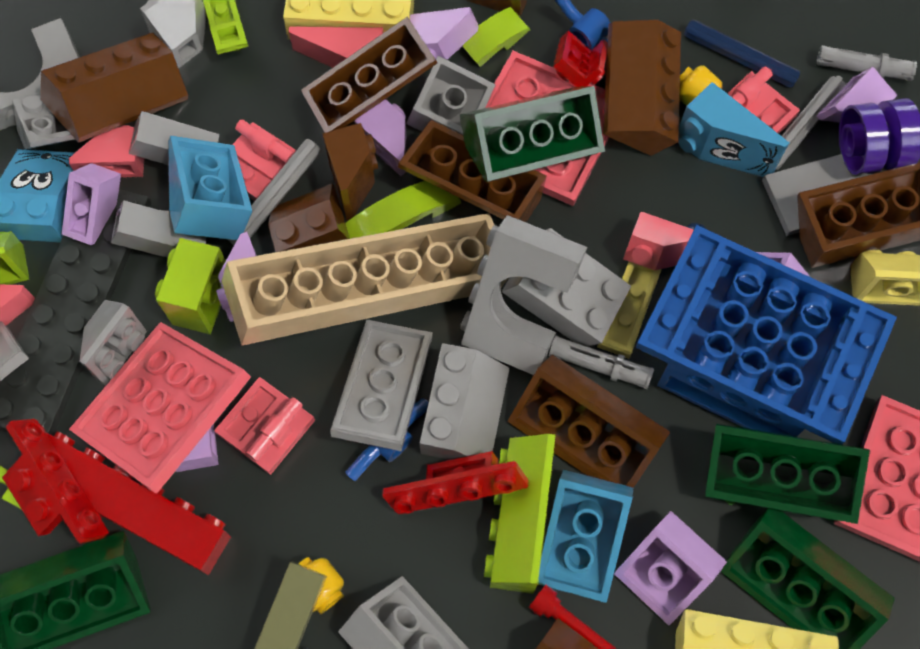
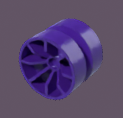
(880, 135)

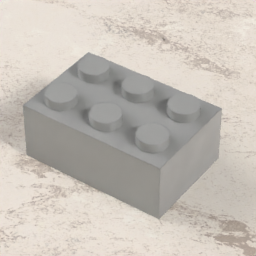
(581, 313)

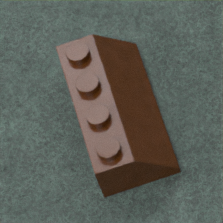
(368, 76)
(642, 84)
(112, 86)
(445, 162)
(860, 215)
(589, 424)

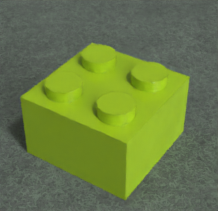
(190, 286)

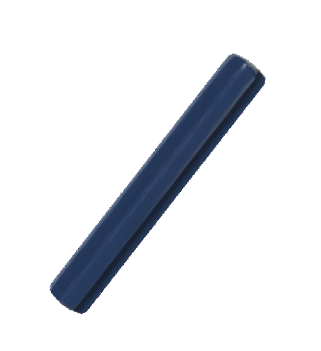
(741, 53)

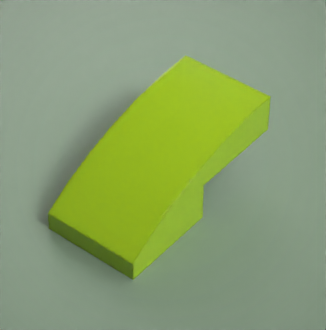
(496, 32)

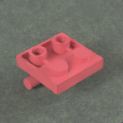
(764, 100)
(259, 156)
(265, 425)

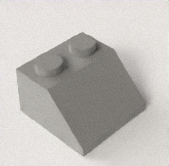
(447, 94)

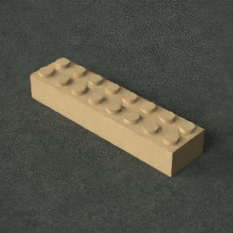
(355, 278)

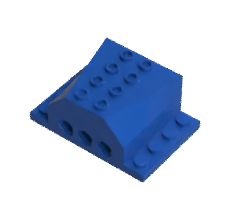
(763, 341)

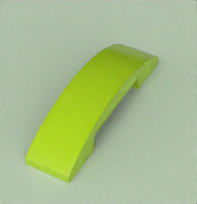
(225, 25)
(402, 209)

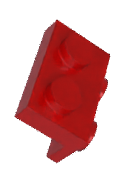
(578, 63)

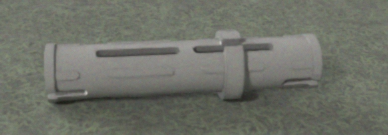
(861, 61)
(601, 362)

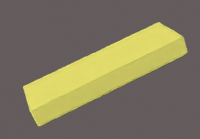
(628, 320)

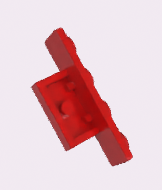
(457, 482)
(47, 487)

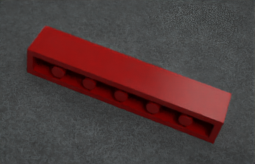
(143, 512)

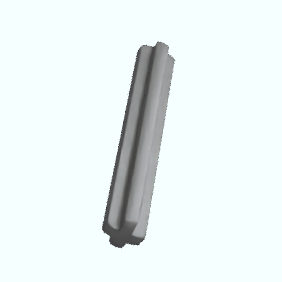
(808, 117)
(281, 185)

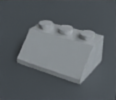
(463, 404)
(398, 620)

